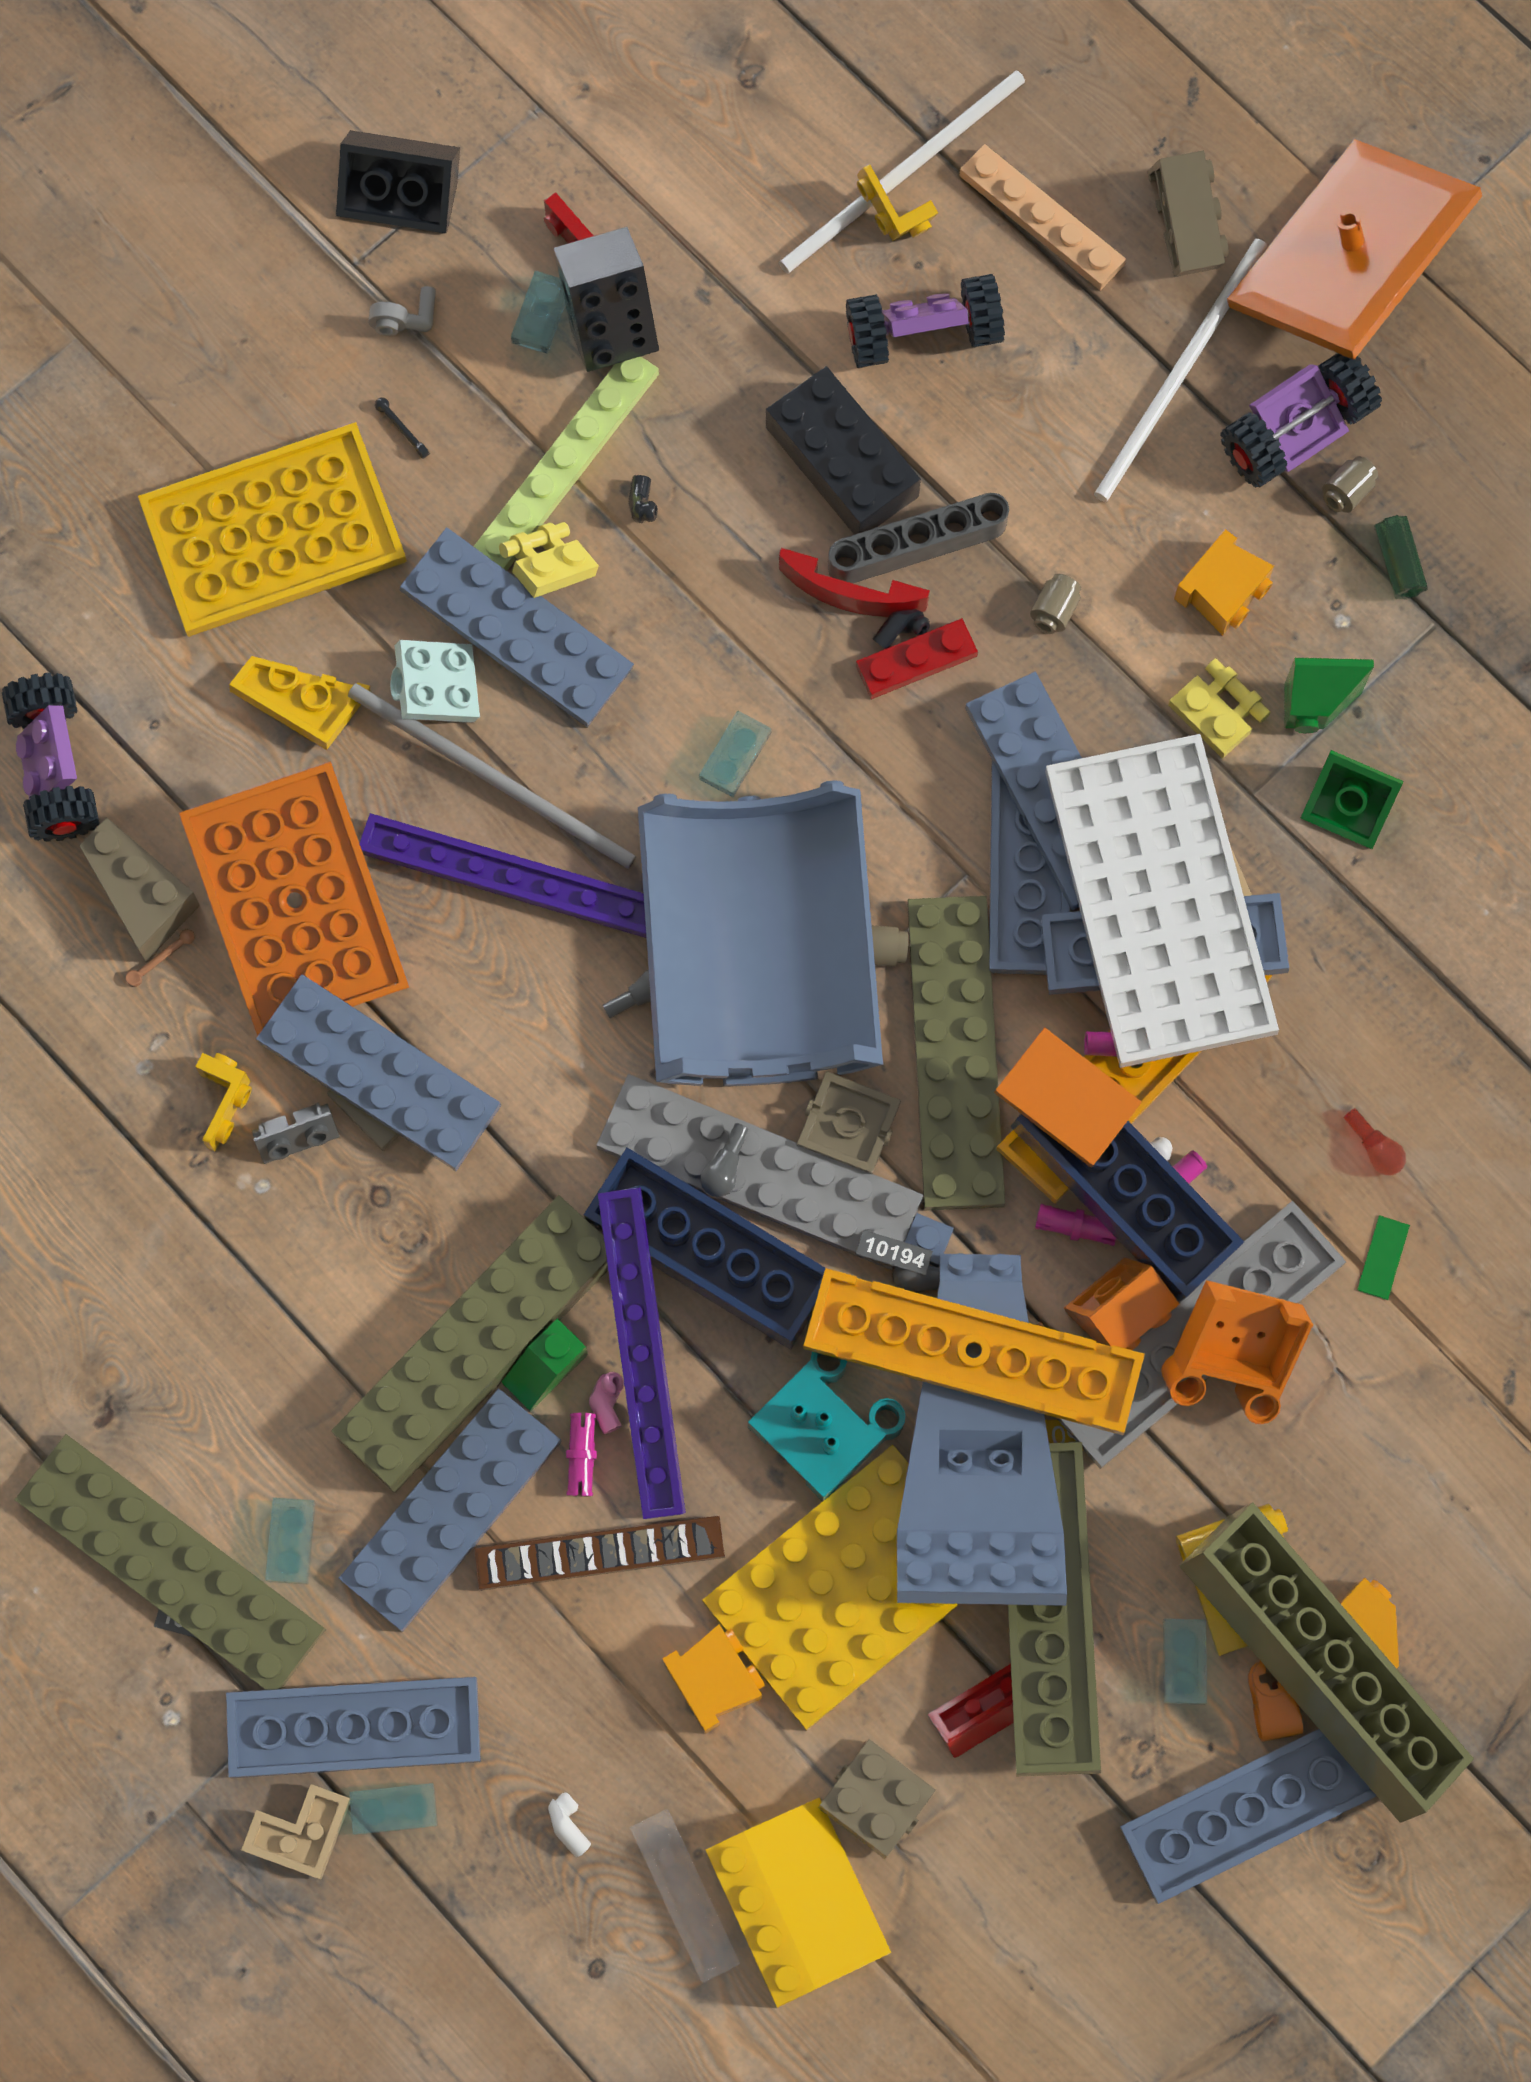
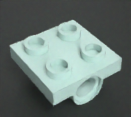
(435, 681)

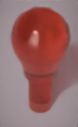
(1384, 1153)

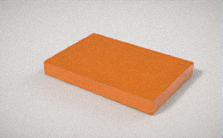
(1067, 1097)

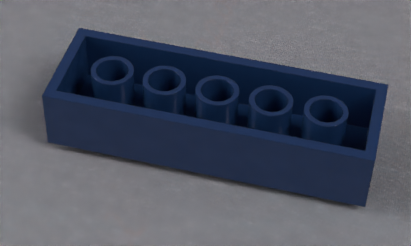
(1143, 1205)
(718, 1251)

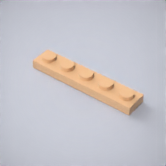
(1042, 217)

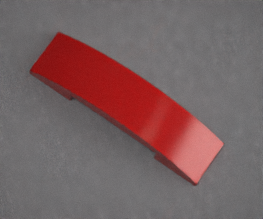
(803, 572)

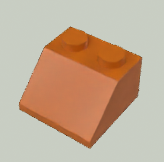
(1123, 1305)

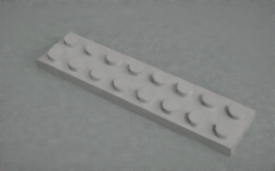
(773, 1173)
(1278, 1260)

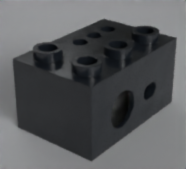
(606, 299)

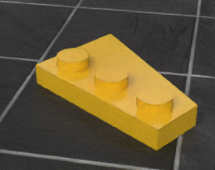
(299, 700)

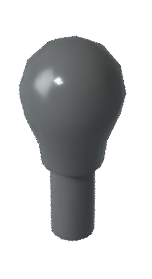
(636, 995)
(721, 1172)
(916, 1282)

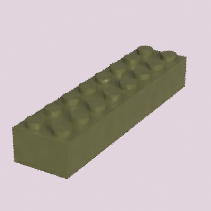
(474, 1344)
(1327, 1663)

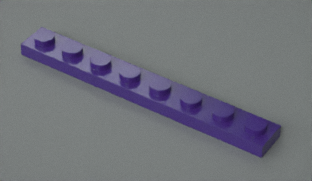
(504, 874)
(641, 1353)

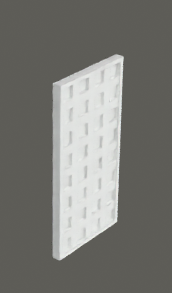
(1161, 901)

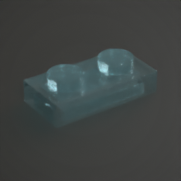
(539, 313)
(735, 753)
(290, 1541)
(1184, 1661)
(393, 1809)

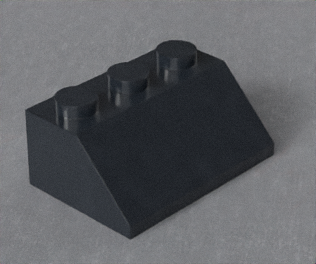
(397, 181)

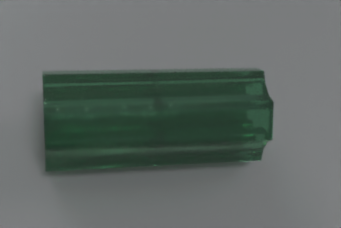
(1401, 557)

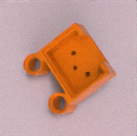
(1242, 1341)

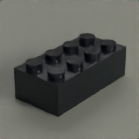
(842, 452)

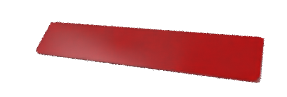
(976, 1713)

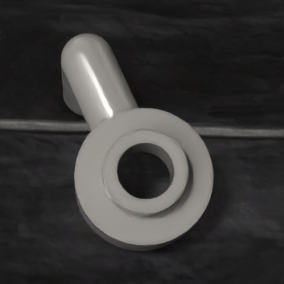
(390, 318)

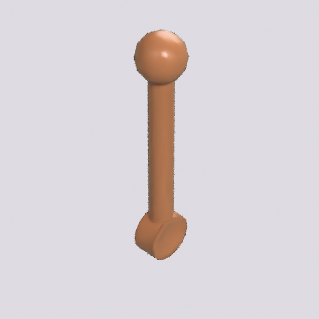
(134, 977)

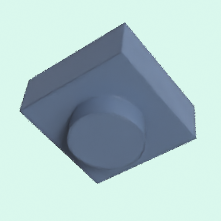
(929, 1235)

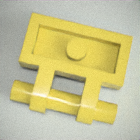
(550, 569)
(1211, 716)

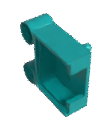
(805, 1438)

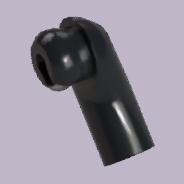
(639, 506)
(901, 622)

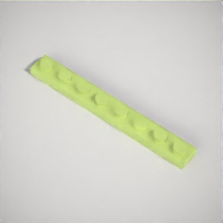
(569, 456)

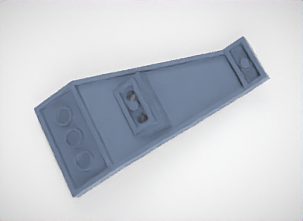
(980, 1476)

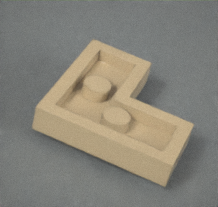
(304, 1844)

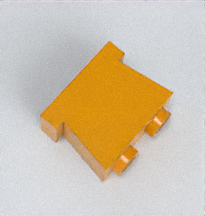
(1225, 583)
(714, 1677)

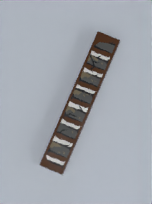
(599, 1553)

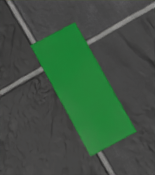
(1383, 1257)

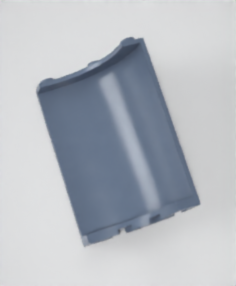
(759, 937)

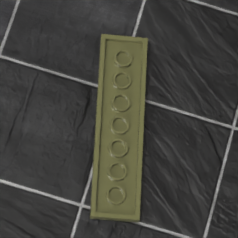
(955, 1053)
(170, 1564)
(1055, 1650)

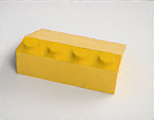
(797, 1902)

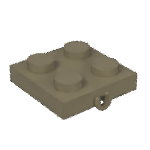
(849, 1122)
(877, 1799)

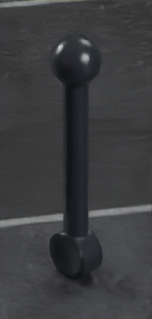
(382, 405)

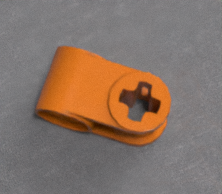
(1274, 1710)

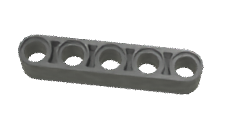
(929, 524)

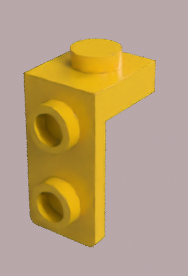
(886, 218)
(224, 1072)

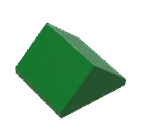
(1351, 799)

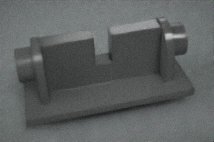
(279, 1140)

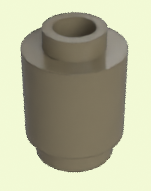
(1350, 484)
(1056, 604)
(889, 945)

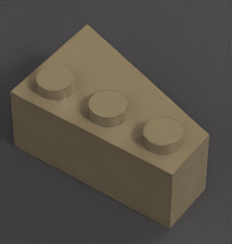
(1189, 213)
(139, 887)

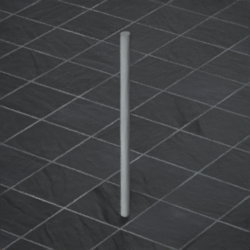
(492, 776)

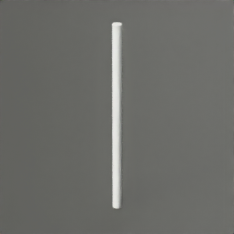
(903, 170)
(1177, 374)

